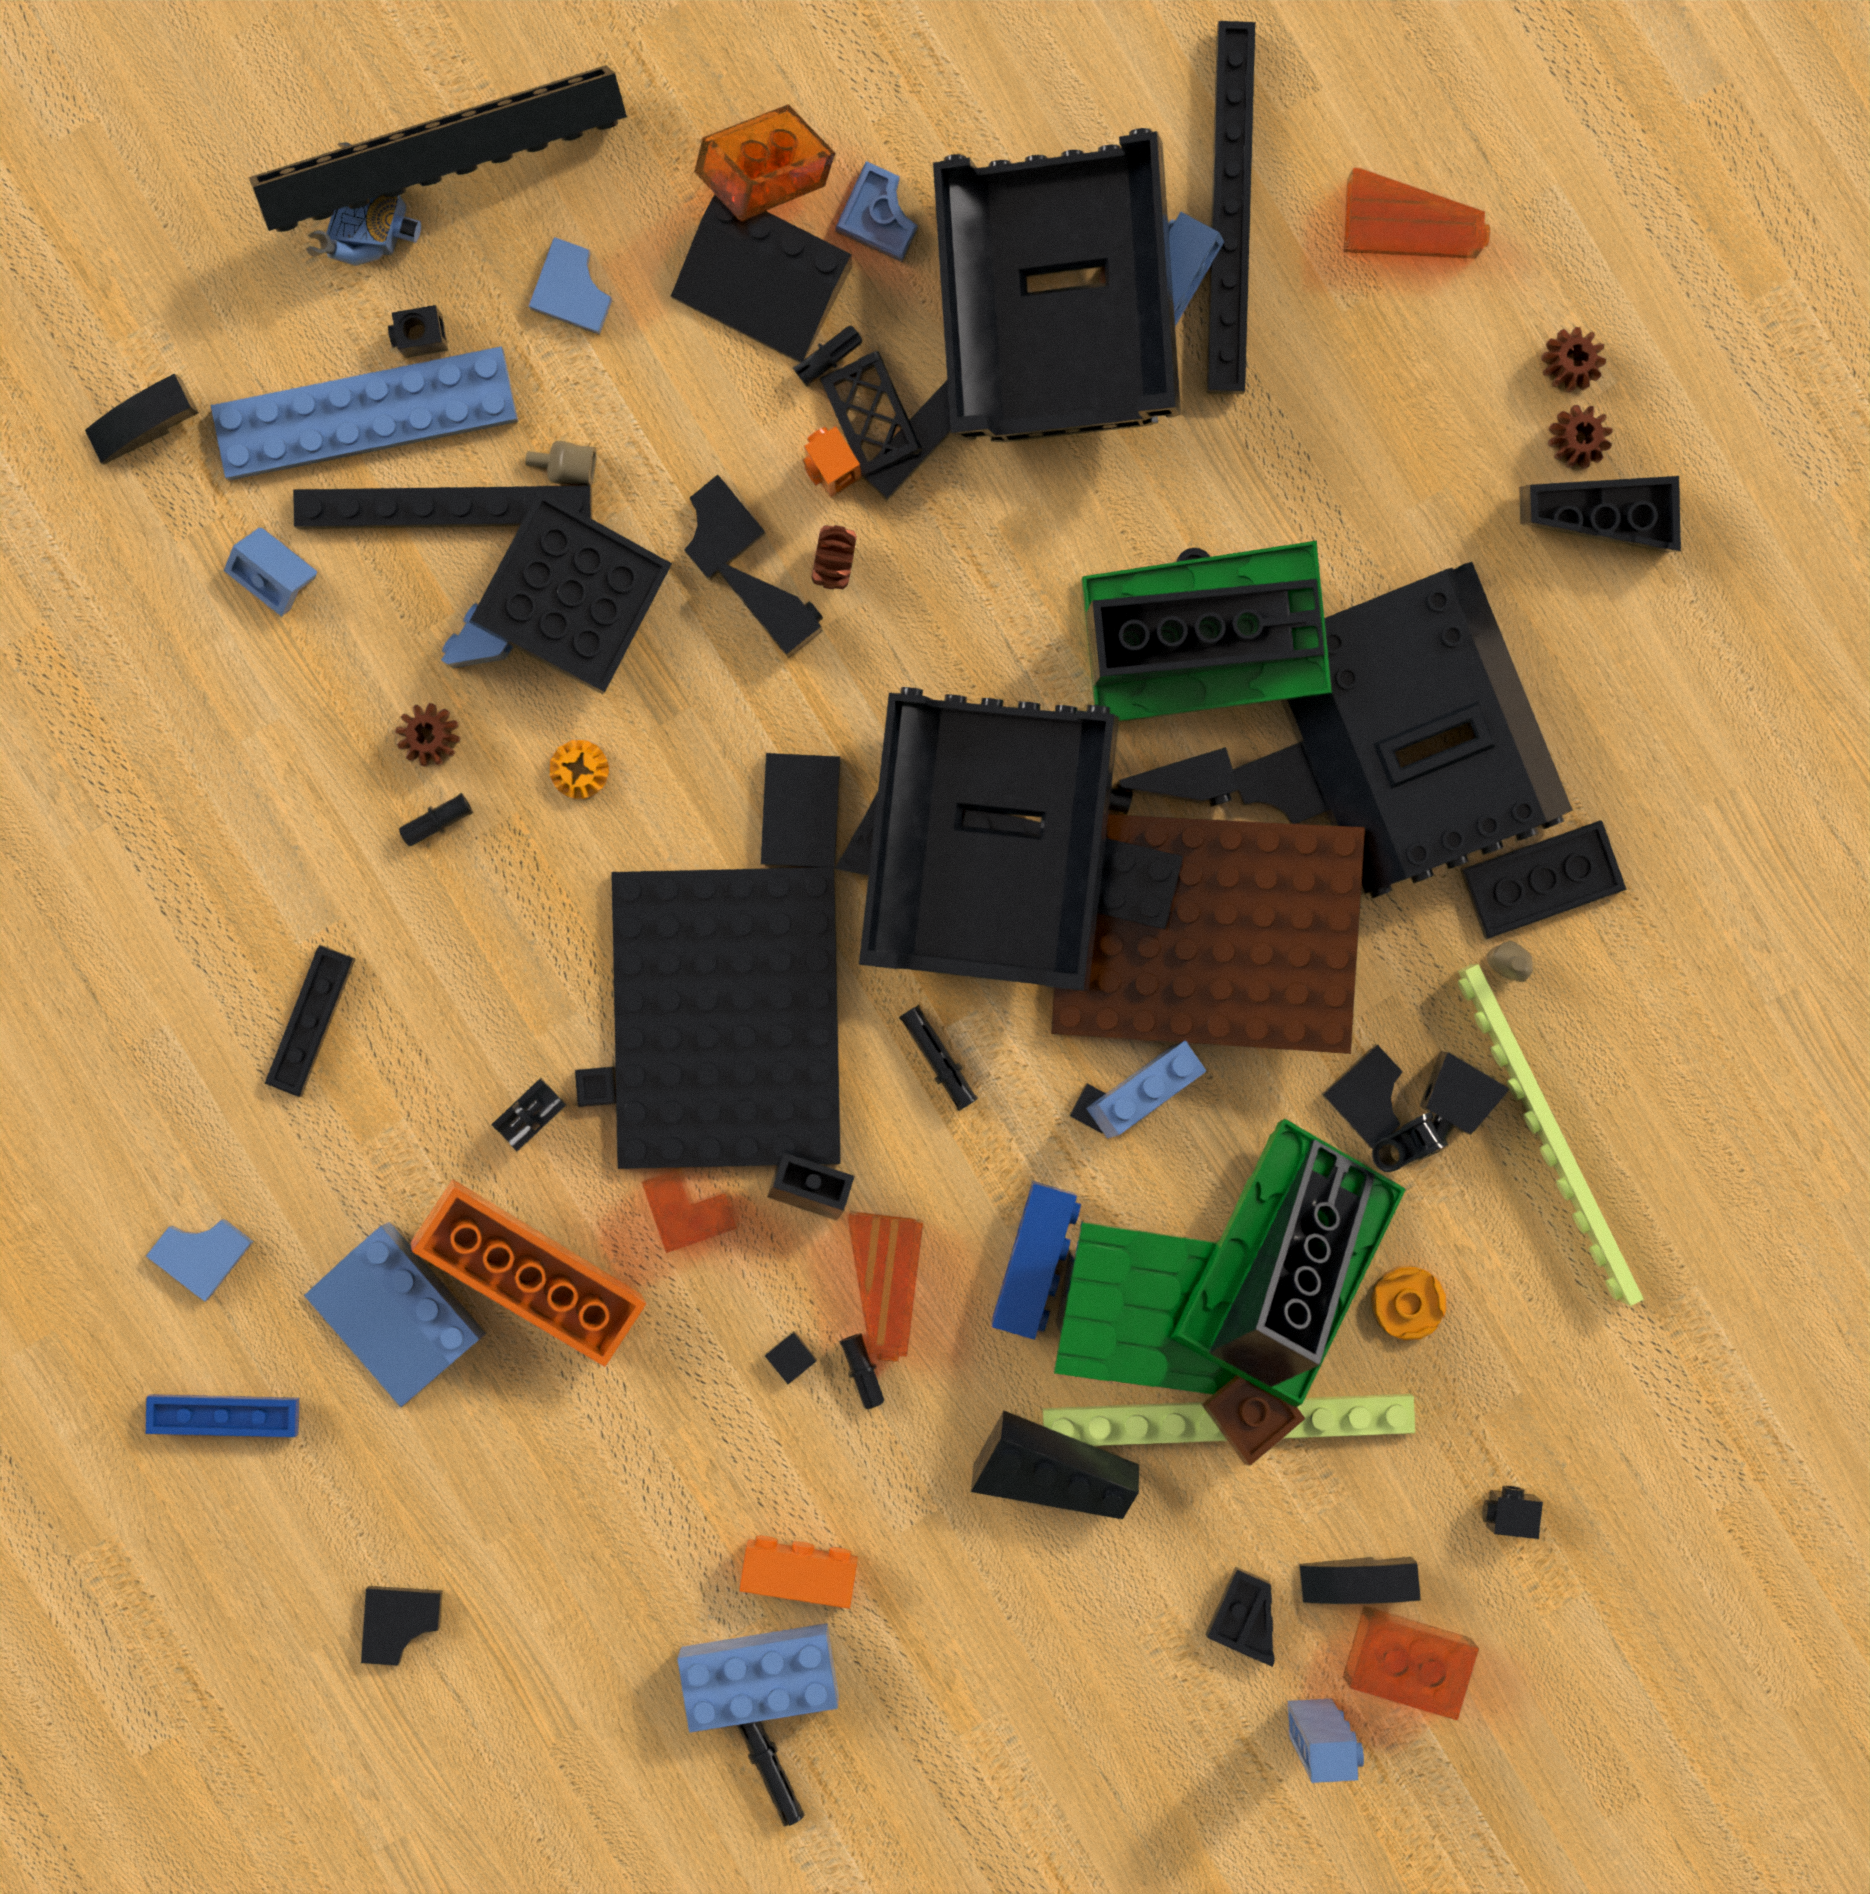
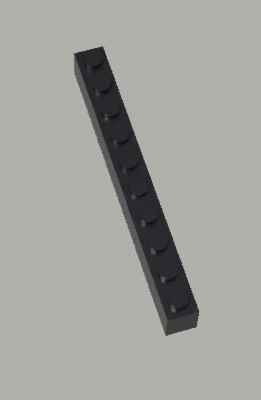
(438, 148)

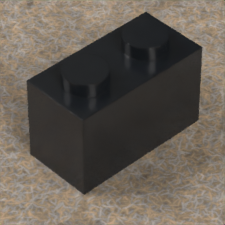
(810, 1186)

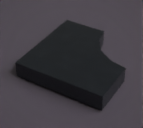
(722, 527)
(1283, 782)
(1365, 1095)
(395, 1618)

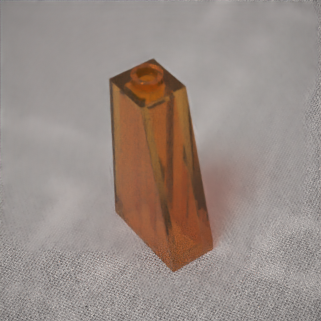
(1406, 220)
(886, 1270)

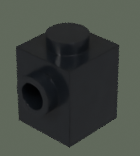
(1513, 1513)

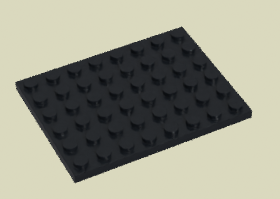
(725, 1017)

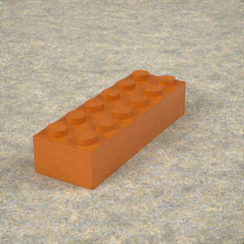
(528, 1273)

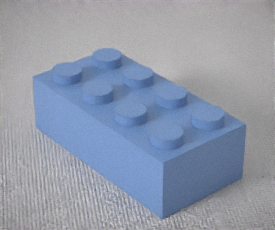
(758, 1677)

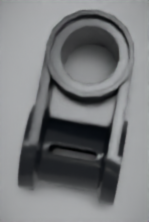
(1413, 1141)

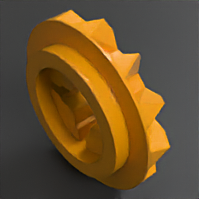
(587, 784)

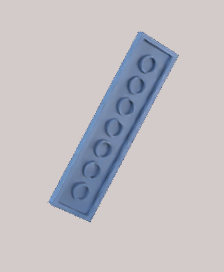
(364, 413)

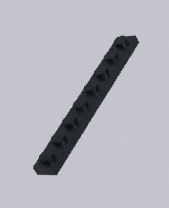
(427, 506)

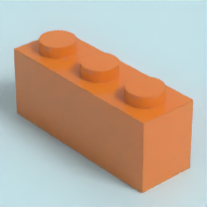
(798, 1572)

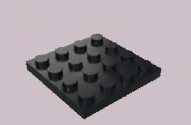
(570, 592)

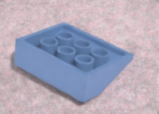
(394, 1313)

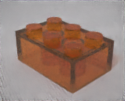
(764, 162)
(1410, 1662)

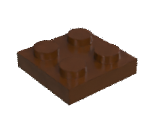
(1251, 1418)

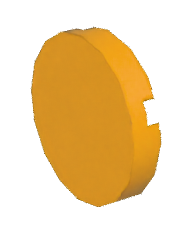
(1408, 1302)

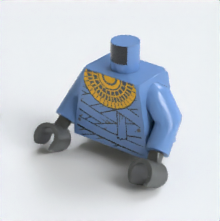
(366, 232)

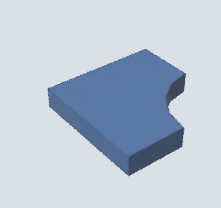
(875, 216)
(567, 288)
(201, 1258)

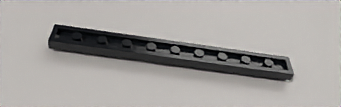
(1231, 206)

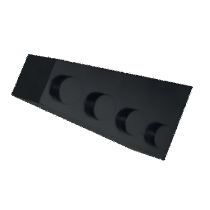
(1617, 511)
(1053, 1470)

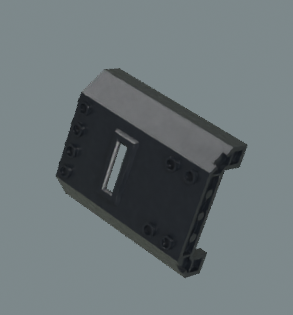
(1061, 355)
(1400, 676)
(985, 896)

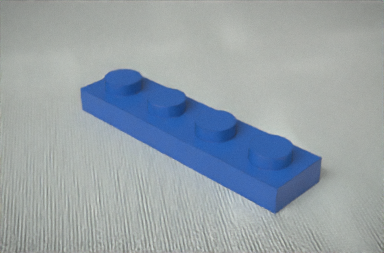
(222, 1415)

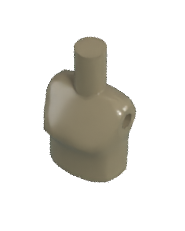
(566, 463)
(1511, 961)

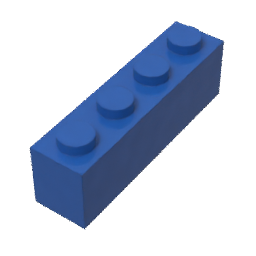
(1034, 1259)

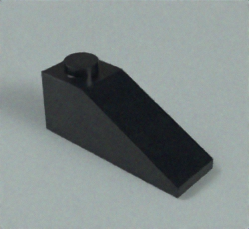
(779, 612)
(1192, 779)

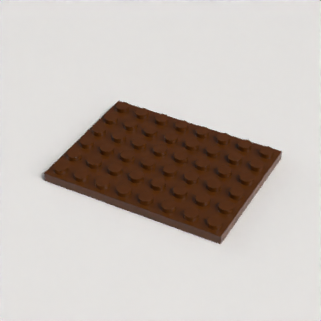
(1251, 946)

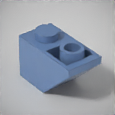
(473, 646)

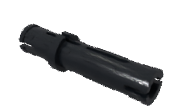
(938, 1057)
(774, 1777)

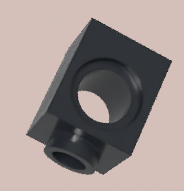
(433, 339)

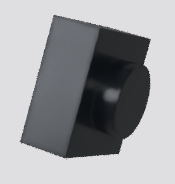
(1086, 1098)

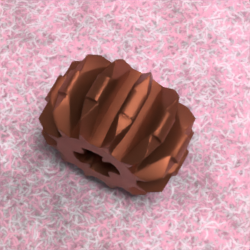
(1564, 367)
(1591, 446)
(834, 557)
(415, 738)

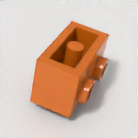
(831, 461)

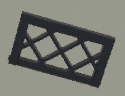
(841, 410)

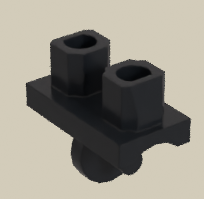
(529, 1114)

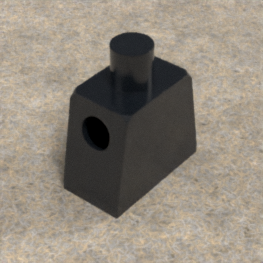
(1459, 1095)

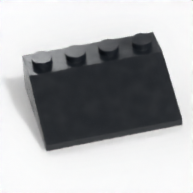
(762, 278)

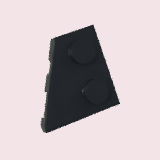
(1245, 1617)

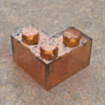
(681, 1218)

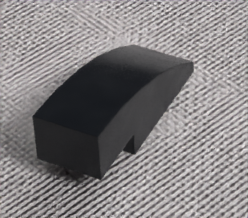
(141, 419)
(1360, 1581)

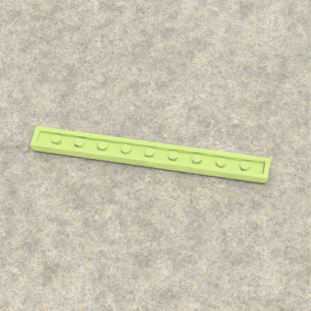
(1554, 1148)
(1192, 1423)

